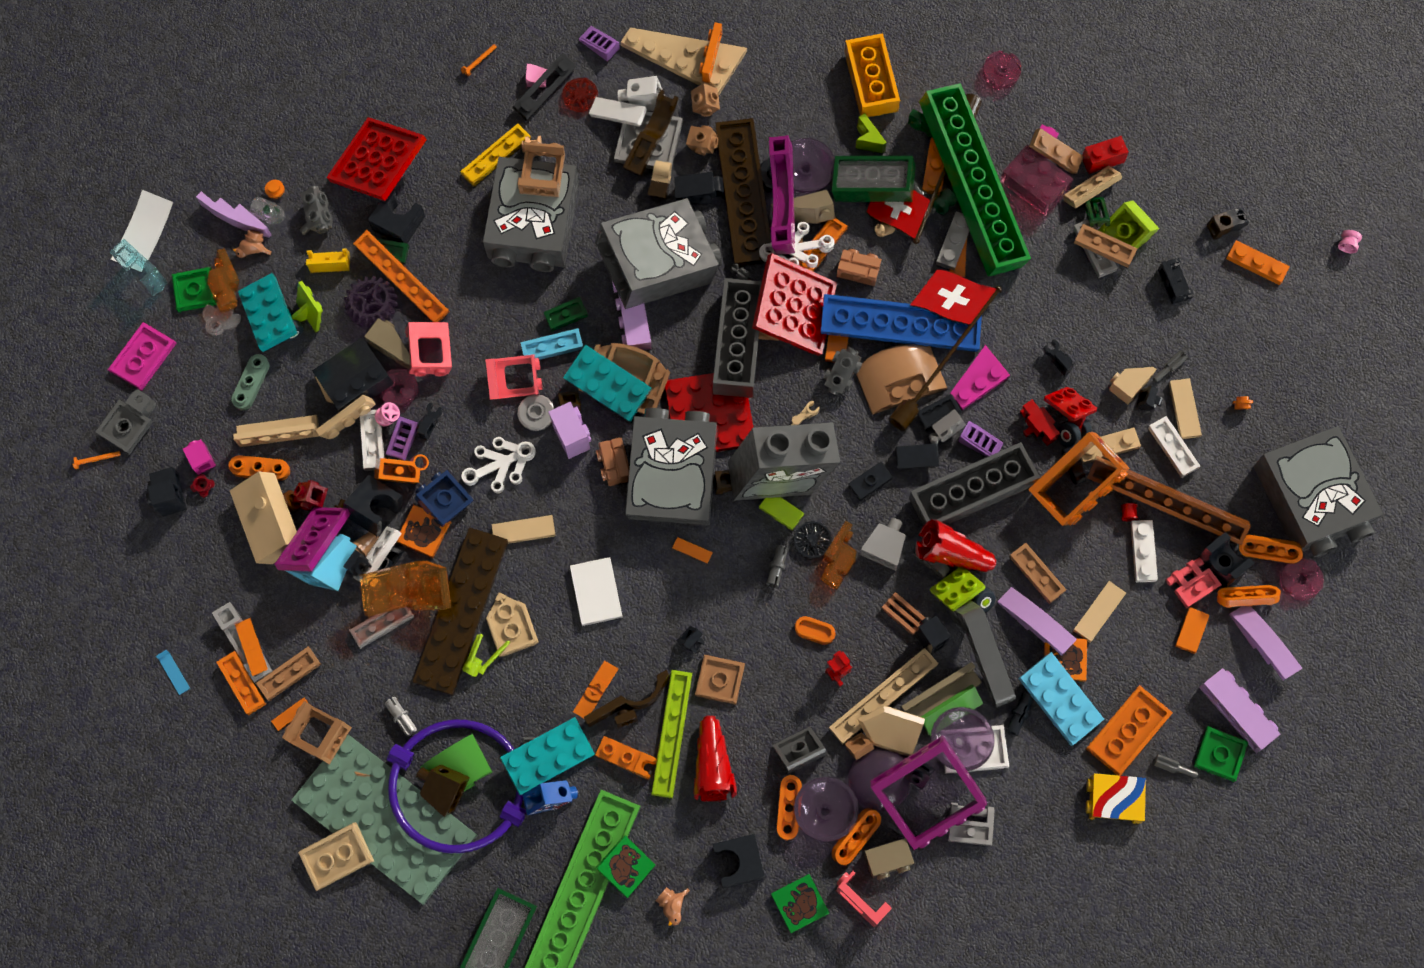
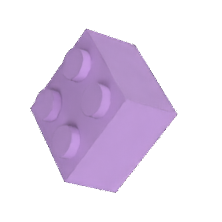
(569, 429)

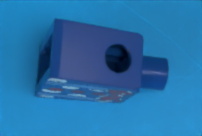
(549, 797)

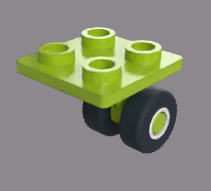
(308, 310)
(960, 588)

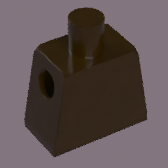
(442, 788)

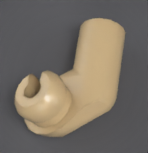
(883, 230)

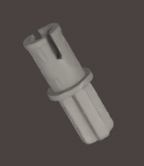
(400, 716)

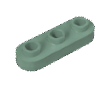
(250, 390)

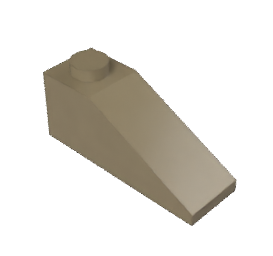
(813, 208)
(387, 341)

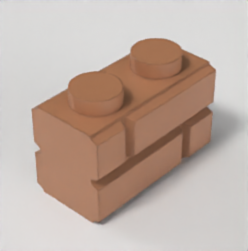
(859, 267)
(614, 460)

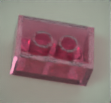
(1036, 180)

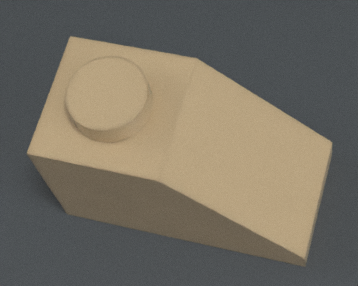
(1130, 382)

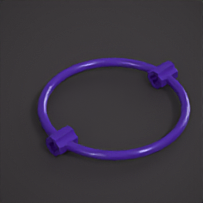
(402, 758)

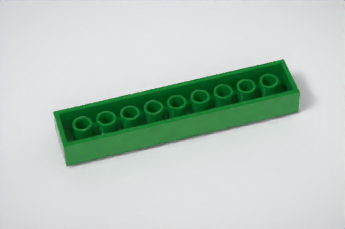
(974, 179)

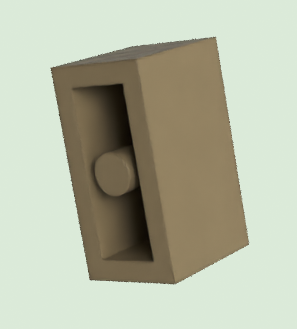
(889, 858)

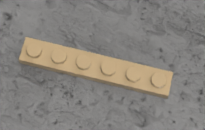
(884, 694)

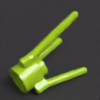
(473, 664)

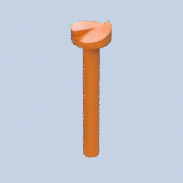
(466, 70)
(96, 458)

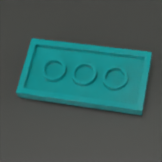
(267, 312)
(607, 383)
(547, 756)

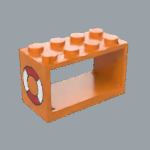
(1064, 465)

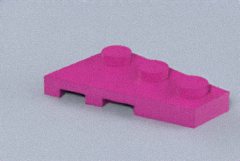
(979, 379)

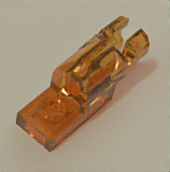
(223, 282)
(839, 556)

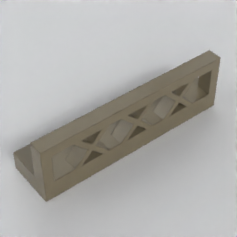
(942, 691)

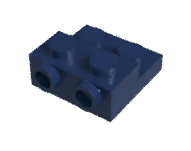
(443, 497)

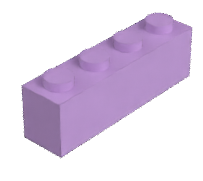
(634, 324)
(1240, 710)

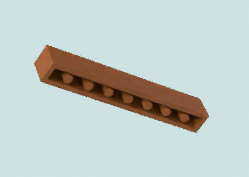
(1172, 501)

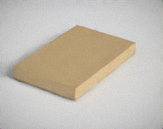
(336, 856)

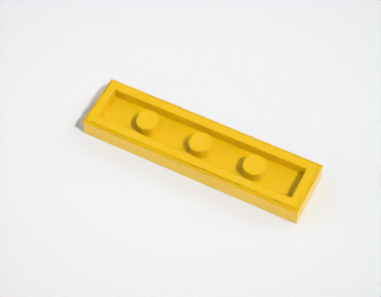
(488, 160)

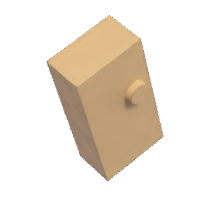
(264, 516)

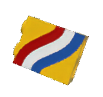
(1116, 797)

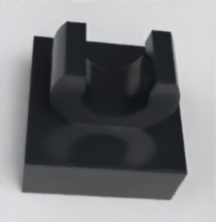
(1148, 398)
(356, 563)
(689, 638)

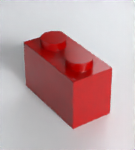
(1105, 154)

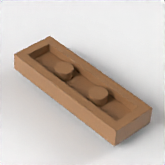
(1056, 151)
(1105, 245)
(1037, 573)
(288, 673)

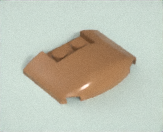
(642, 366)
(898, 376)

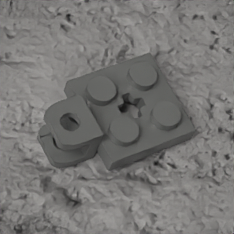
(136, 413)

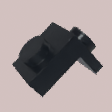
(920, 775)

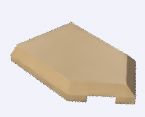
(511, 623)
(892, 729)

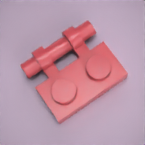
(1196, 588)

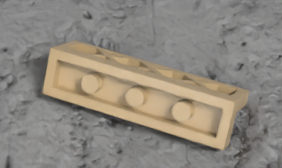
(276, 431)

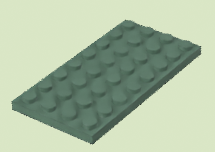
(341, 798)

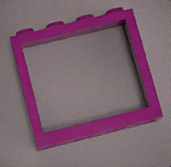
(911, 763)

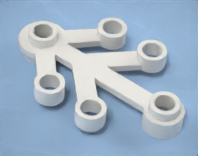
(824, 247)
(501, 462)

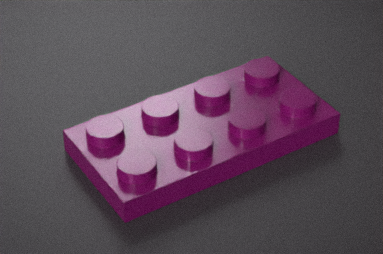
(312, 539)

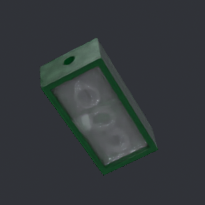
(873, 179)
(499, 932)

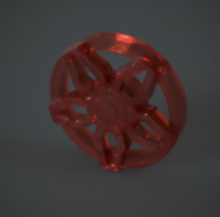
(579, 94)

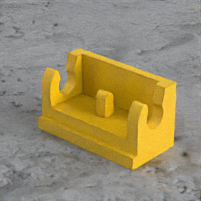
(328, 261)

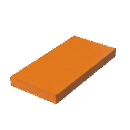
(1129, 730)

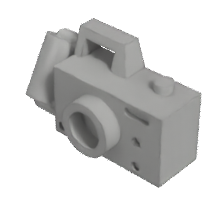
(947, 427)

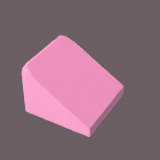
(533, 73)

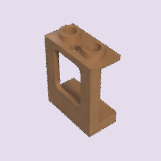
(541, 187)
(330, 743)

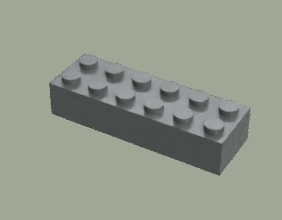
(737, 339)
(975, 486)

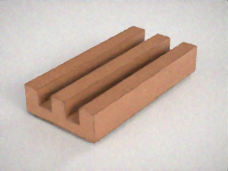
(905, 604)

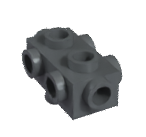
(316, 211)
(846, 364)

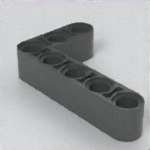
(975, 623)

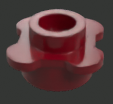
(196, 486)

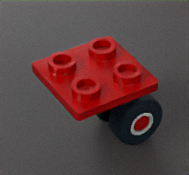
(1075, 409)

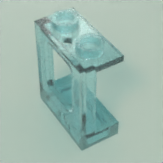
(128, 256)

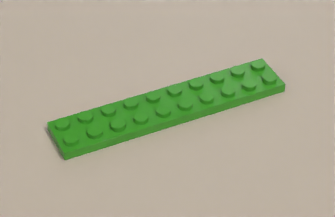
(582, 884)

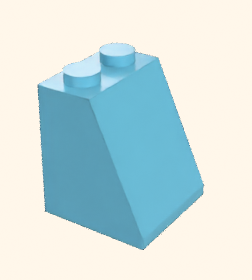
(329, 570)

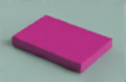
(142, 356)

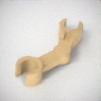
(806, 413)

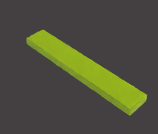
(672, 734)

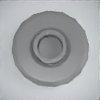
(534, 412)

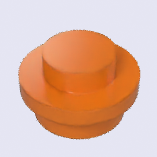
(274, 189)
(1242, 403)

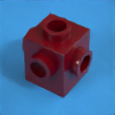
(309, 495)

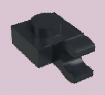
(1059, 359)
(426, 426)

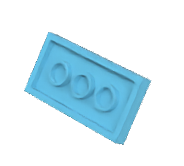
(1061, 699)

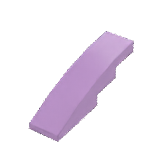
(236, 217)
(1036, 620)
(1266, 641)

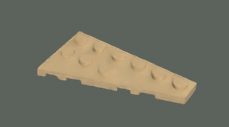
(684, 55)

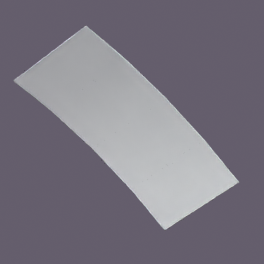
(147, 224)

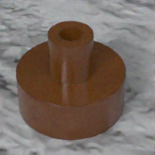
(288, 497)

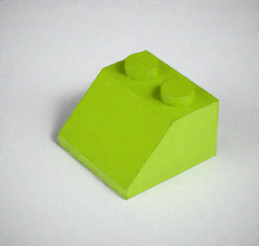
(1130, 225)

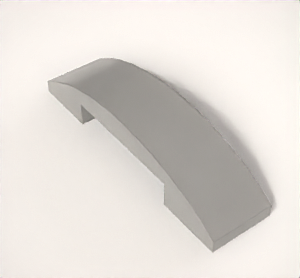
(227, 618)

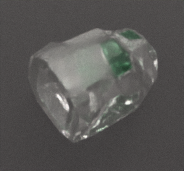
(267, 211)

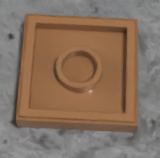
(720, 679)

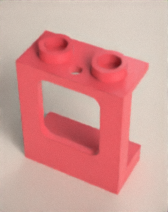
(419, 330)
(497, 378)
(858, 904)

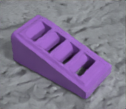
(605, 54)
(398, 428)
(978, 431)

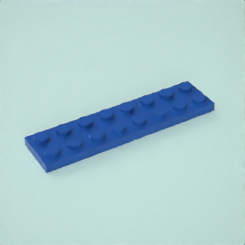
(894, 323)

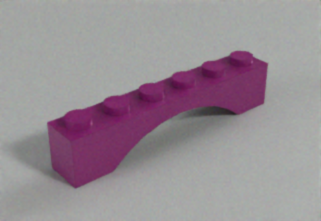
(783, 195)

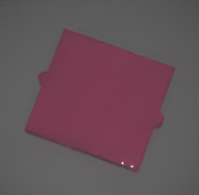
(429, 351)

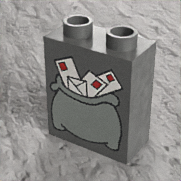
(528, 225)
(657, 253)
(783, 461)
(672, 468)
(1319, 491)

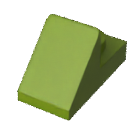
(871, 138)

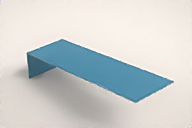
(173, 672)

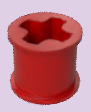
(1129, 512)

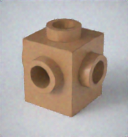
(705, 100)
(702, 140)

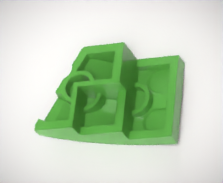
(464, 758)

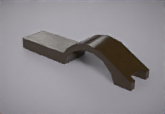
(651, 135)
(620, 702)

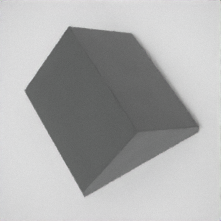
(799, 750)

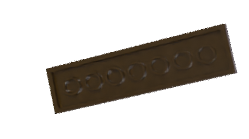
(743, 189)
(457, 626)

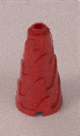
(951, 548)
(713, 769)

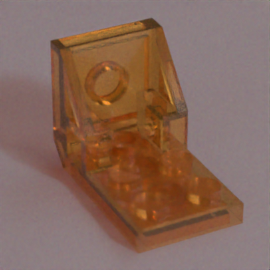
(409, 585)

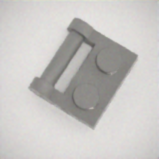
(971, 831)

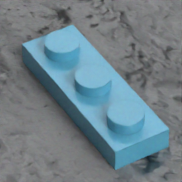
(553, 344)

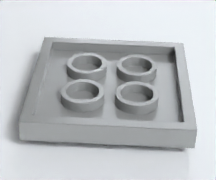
(664, 149)

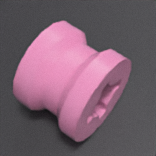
(1349, 241)
(391, 412)

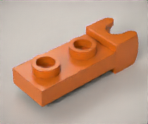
(625, 756)

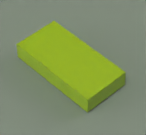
(782, 511)

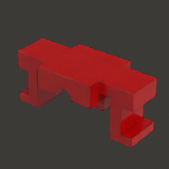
(1038, 422)
(838, 667)

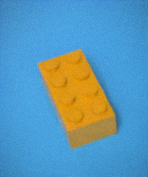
(872, 75)

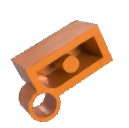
(399, 470)

